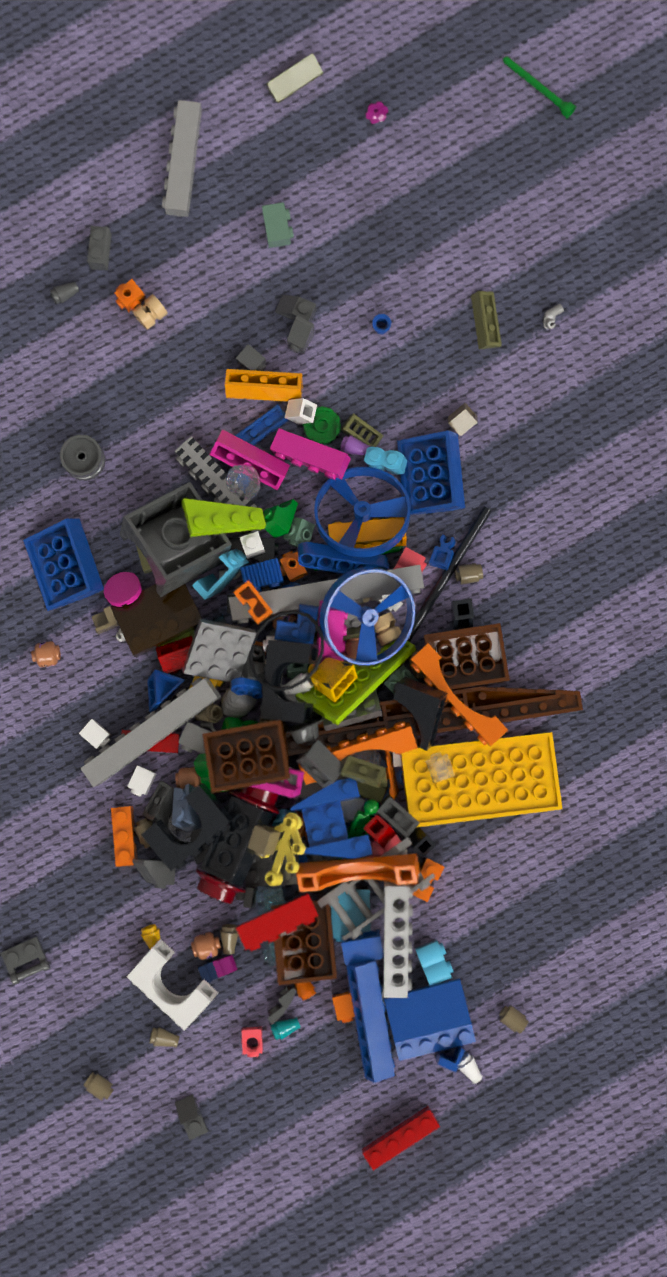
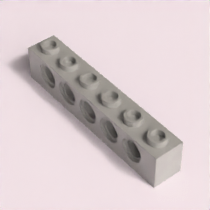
(397, 986)

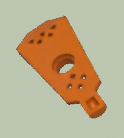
(390, 773)

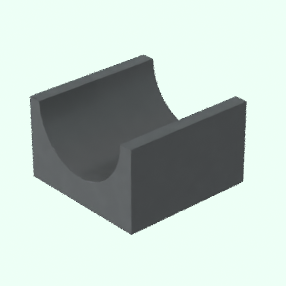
(165, 541)

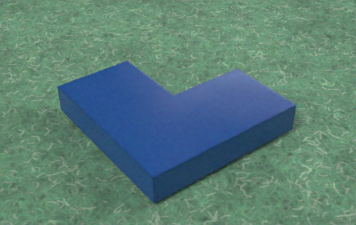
(300, 631)

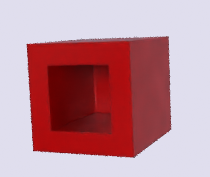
(379, 831)

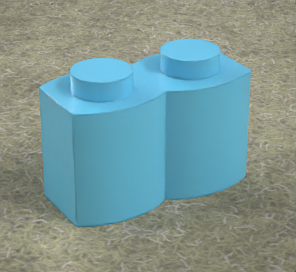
(389, 460)
(433, 962)

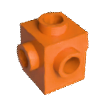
(129, 295)
(293, 573)

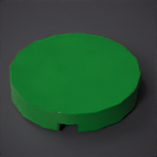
(324, 427)

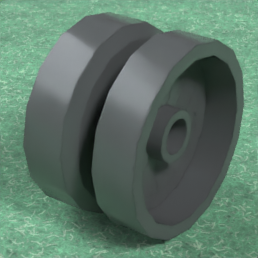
(72, 452)

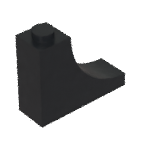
(424, 704)

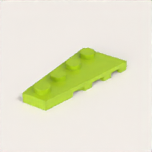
(220, 518)

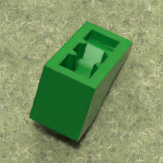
(279, 518)

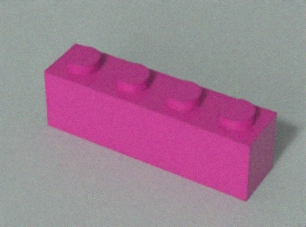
(239, 452)
(310, 454)
(337, 630)

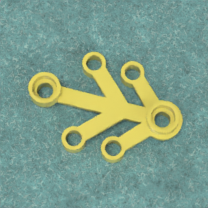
(290, 827)

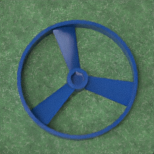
(364, 511)
(367, 616)

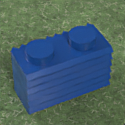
(263, 574)

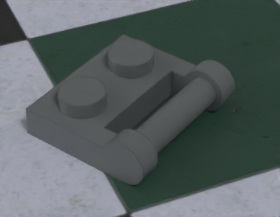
(22, 954)

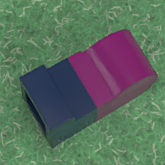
(217, 968)

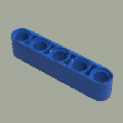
(326, 558)

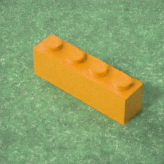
(263, 385)
(371, 533)

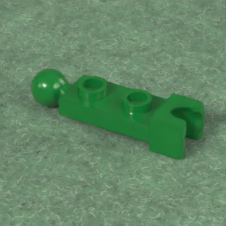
(361, 819)

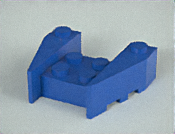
(326, 822)

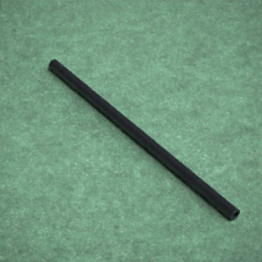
(446, 575)

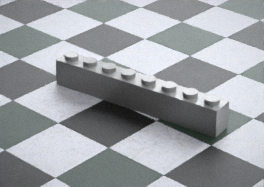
(150, 732)

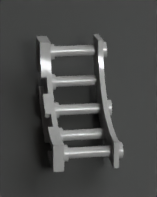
(349, 888)

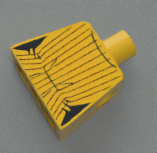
(333, 677)

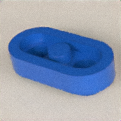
(247, 687)

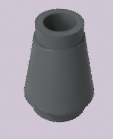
(63, 292)

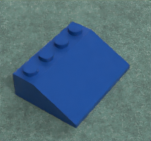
(433, 473)
(63, 563)
(430, 1020)

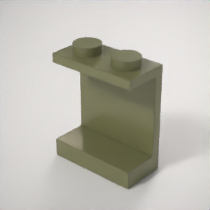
(370, 778)

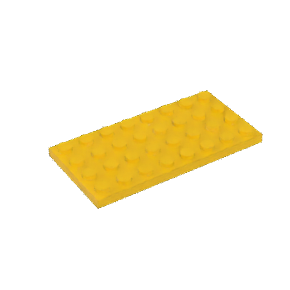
(489, 782)

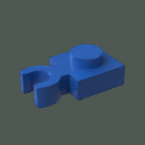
(442, 555)

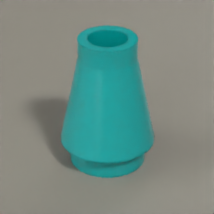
(284, 1028)

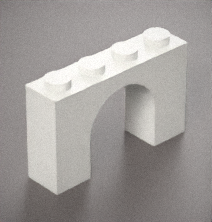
(179, 1008)

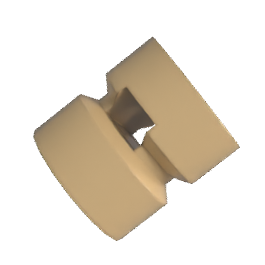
(149, 312)
(386, 629)

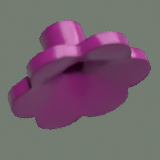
(376, 112)

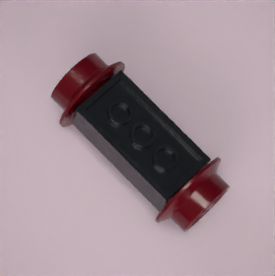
(229, 856)

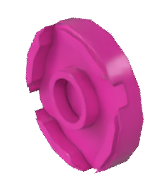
(122, 589)

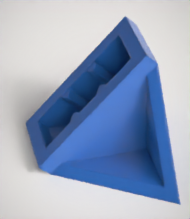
(161, 688)

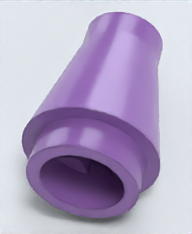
(353, 446)

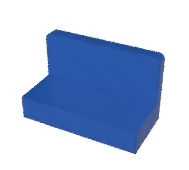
(362, 948)
(450, 1062)

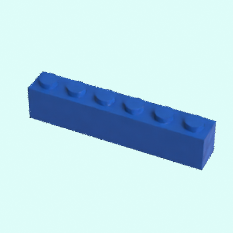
(371, 1021)

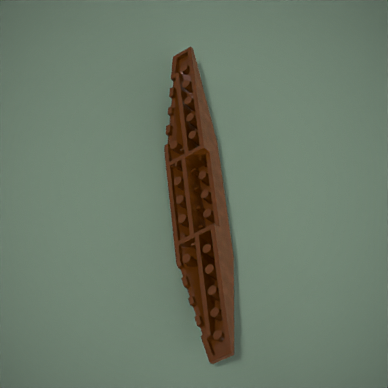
(504, 703)

